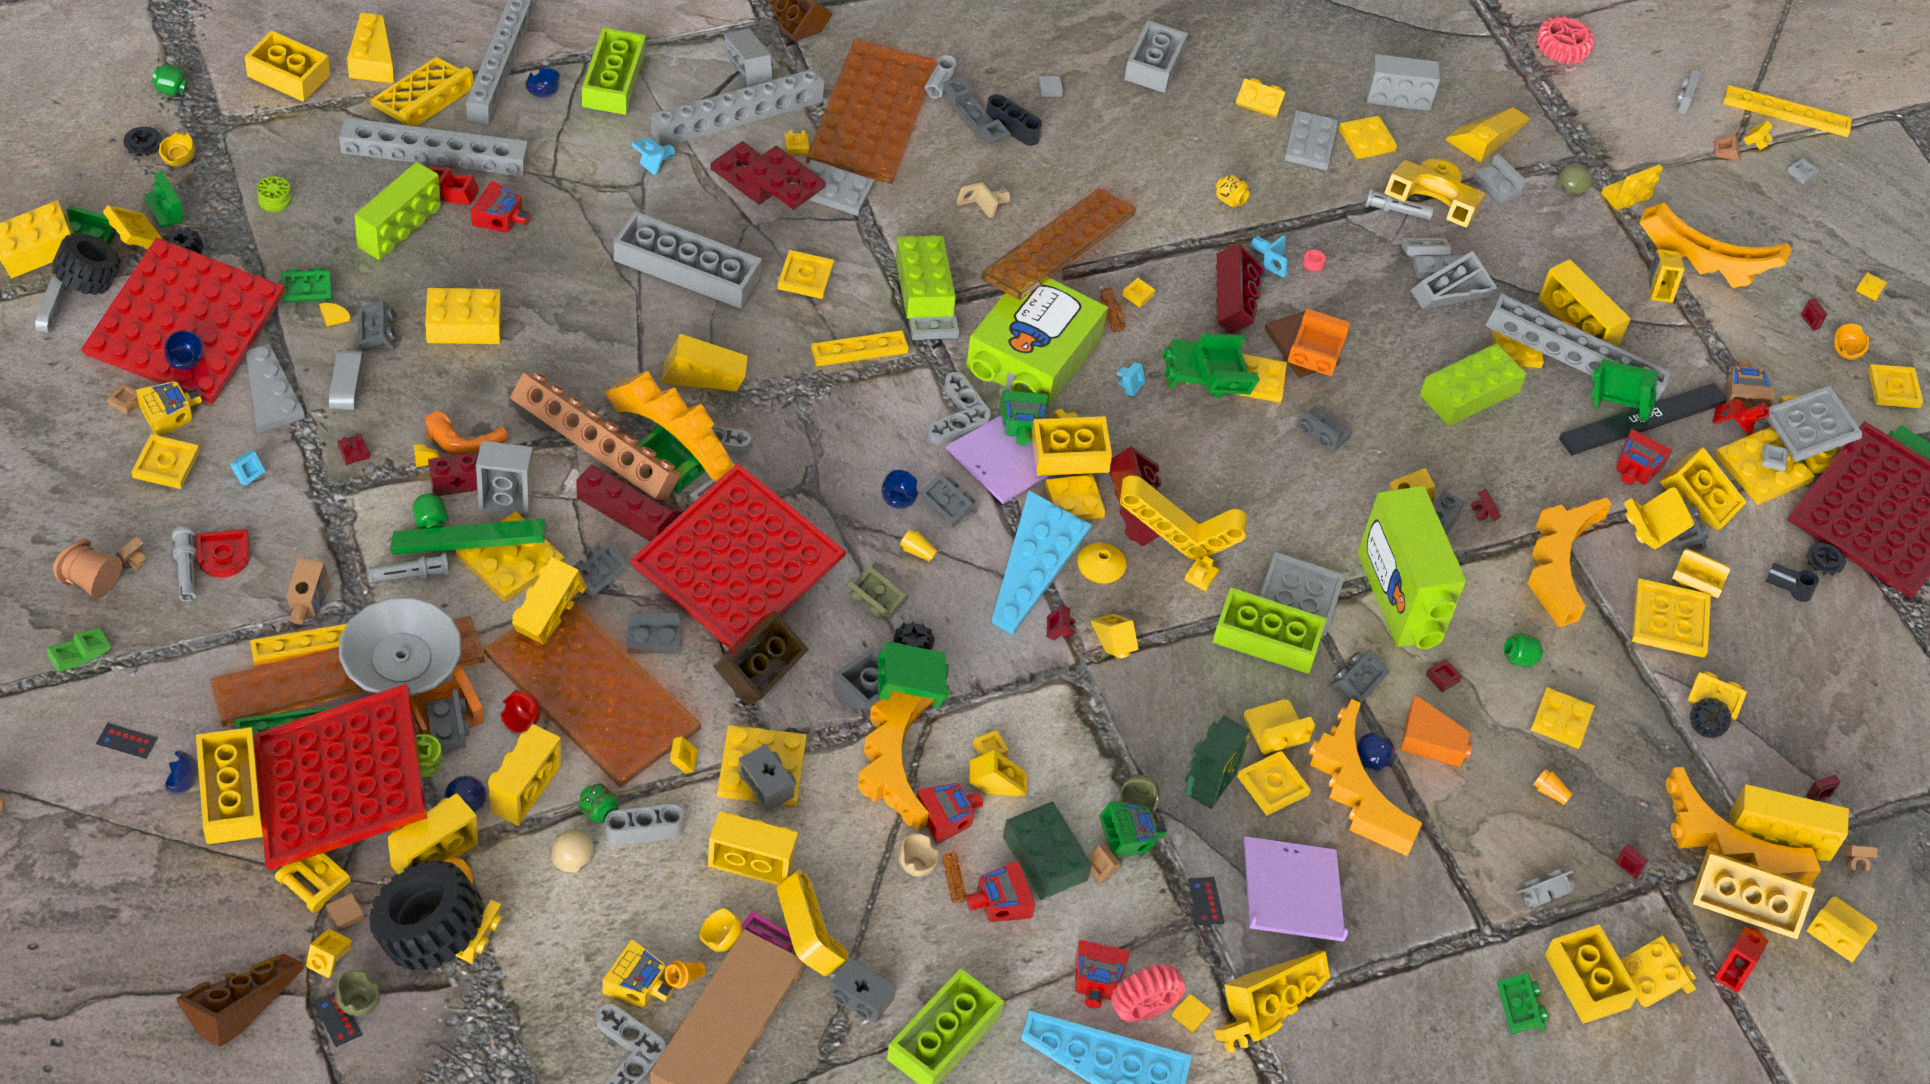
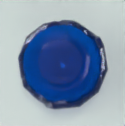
(543, 84)
(183, 350)
(899, 489)
(1375, 751)
(183, 773)
(469, 789)

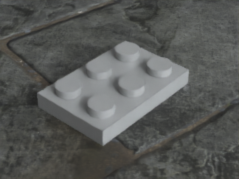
(1311, 140)
(843, 189)

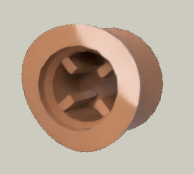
(87, 568)

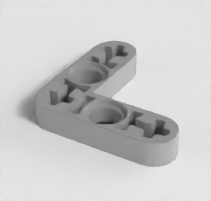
(966, 414)
(638, 1055)

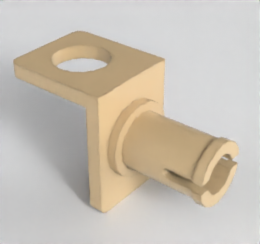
(985, 199)

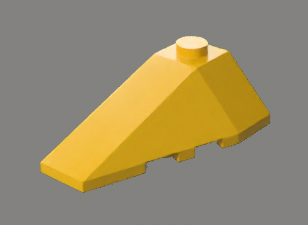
(1487, 134)
(1275, 992)

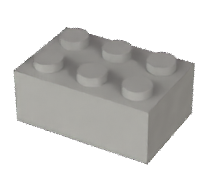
(1155, 56)
(1402, 82)
(505, 478)

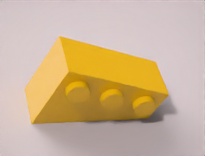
(369, 51)
(703, 365)
(547, 600)

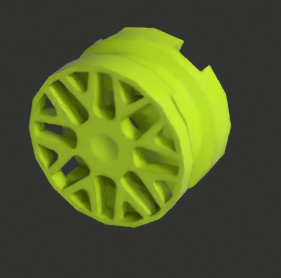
(273, 195)
(429, 754)

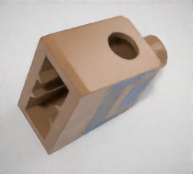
(1749, 385)
(307, 589)

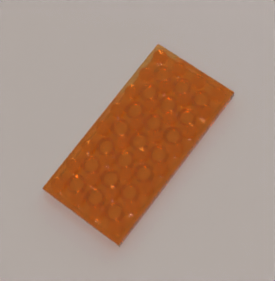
(872, 111)
(595, 694)

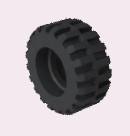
(443, 931)

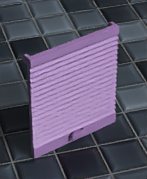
(997, 460)
(1294, 890)

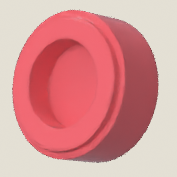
(1314, 260)

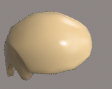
(572, 850)
(917, 855)

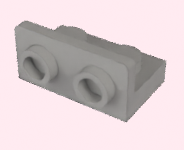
(1500, 180)

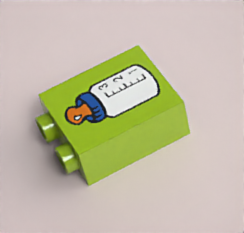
(1037, 339)
(1411, 567)

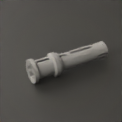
(1388, 203)
(185, 555)
(424, 566)

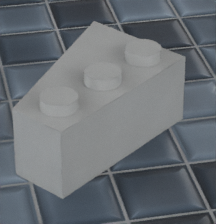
(748, 57)
(1455, 283)

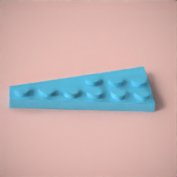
(1040, 550)
(1102, 1055)

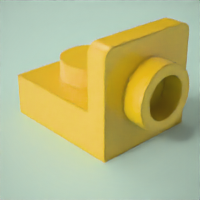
(327, 951)

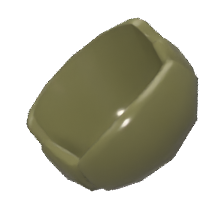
(1575, 178)
(1140, 791)
(356, 993)

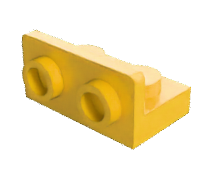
(1708, 686)

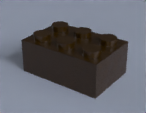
(761, 658)

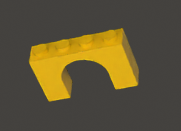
(1415, 179)

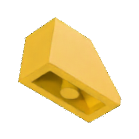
(1116, 634)
(998, 775)

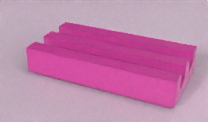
(771, 927)

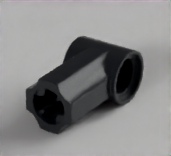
(1800, 584)

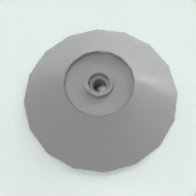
(400, 629)

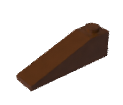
(800, 17)
(231, 1005)

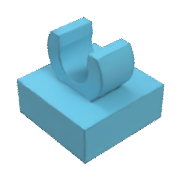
(1132, 378)
(247, 467)

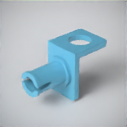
(653, 153)
(1272, 253)

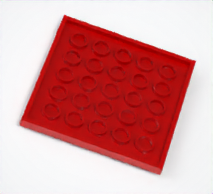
(191, 293)
(737, 556)
(339, 777)

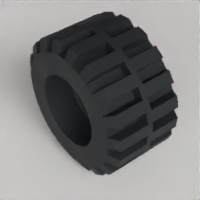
(86, 263)

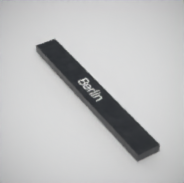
(1620, 425)

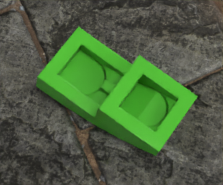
(84, 648)

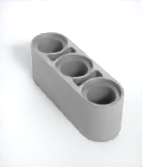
(346, 380)
(633, 832)

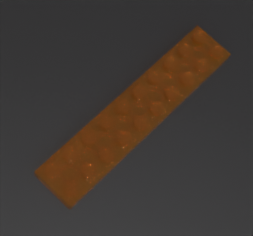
(1058, 243)
(306, 681)

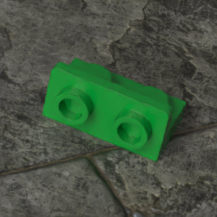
(164, 202)
(90, 224)
(306, 285)
(1521, 1003)

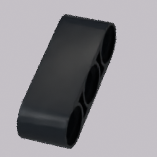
(1017, 120)

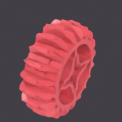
(1565, 40)
(1148, 993)

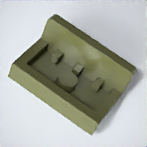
(878, 592)

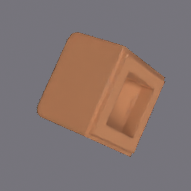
(1727, 148)

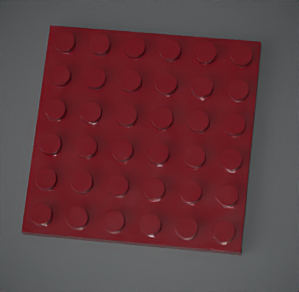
(1874, 509)

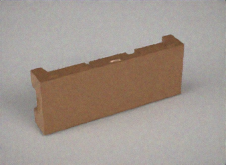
(729, 1014)

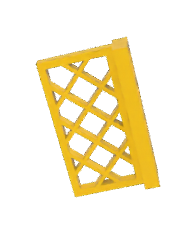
(429, 101)

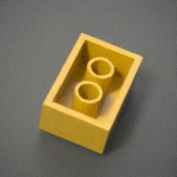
(287, 66)
(32, 238)
(463, 316)
(1071, 445)
(524, 774)
(444, 834)
(752, 848)
(1591, 973)

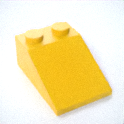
(1705, 487)

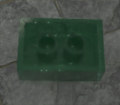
(1216, 761)
(1047, 850)

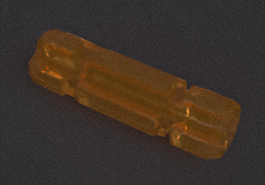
(954, 877)

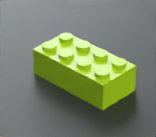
(614, 71)
(397, 211)
(925, 276)
(1473, 384)
(1269, 630)
(945, 1029)

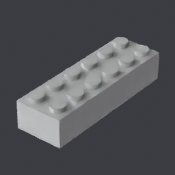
(687, 259)

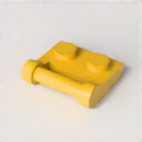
(321, 873)

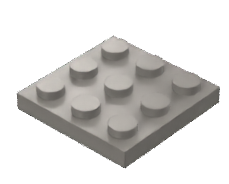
(1813, 423)
(1303, 586)

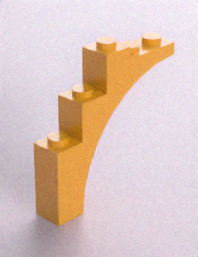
(1706, 254)
(689, 425)
(1552, 578)
(882, 747)
(1371, 812)
(1700, 826)

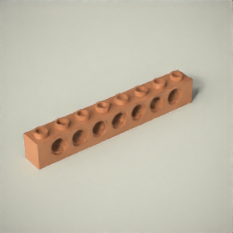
(528, 395)

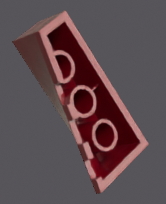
(1237, 287)
(1134, 463)
(624, 503)

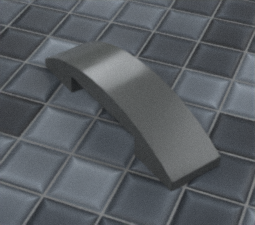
(972, 113)

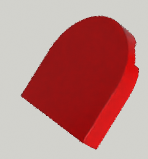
(223, 552)

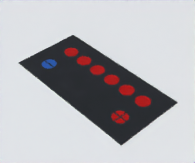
(126, 741)
(1206, 901)
(339, 1024)

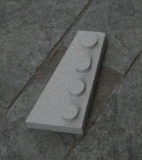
(271, 391)

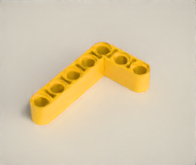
(1176, 526)

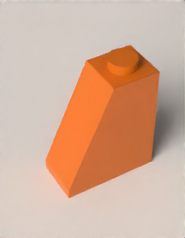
(1434, 735)

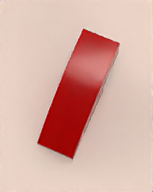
(455, 188)

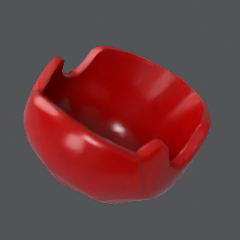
(520, 711)

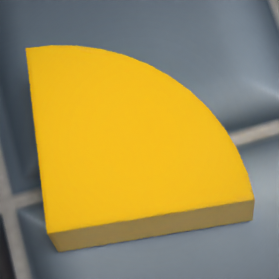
(334, 314)
(422, 454)

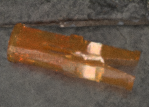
(1114, 309)

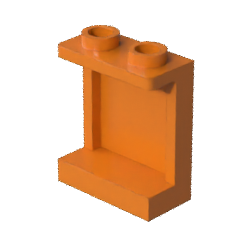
(1319, 342)
(474, 709)

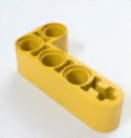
(807, 925)

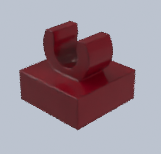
(353, 449)
(1487, 506)
(1059, 623)

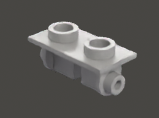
(1537, 891)

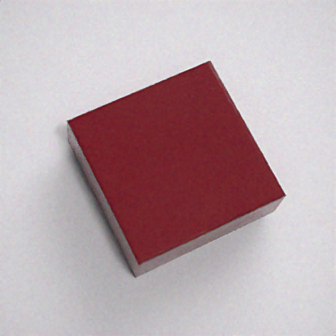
(1814, 314)
(1444, 675)
(1823, 788)
(1632, 861)

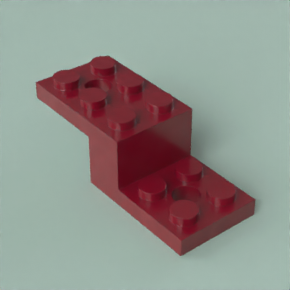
(768, 175)

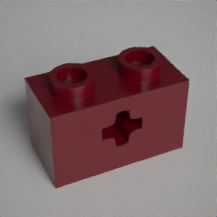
(453, 474)

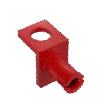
(1744, 416)

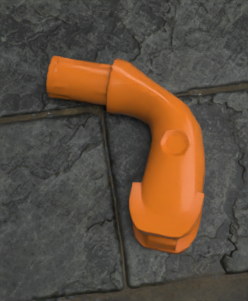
(442, 432)

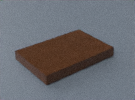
(1283, 334)

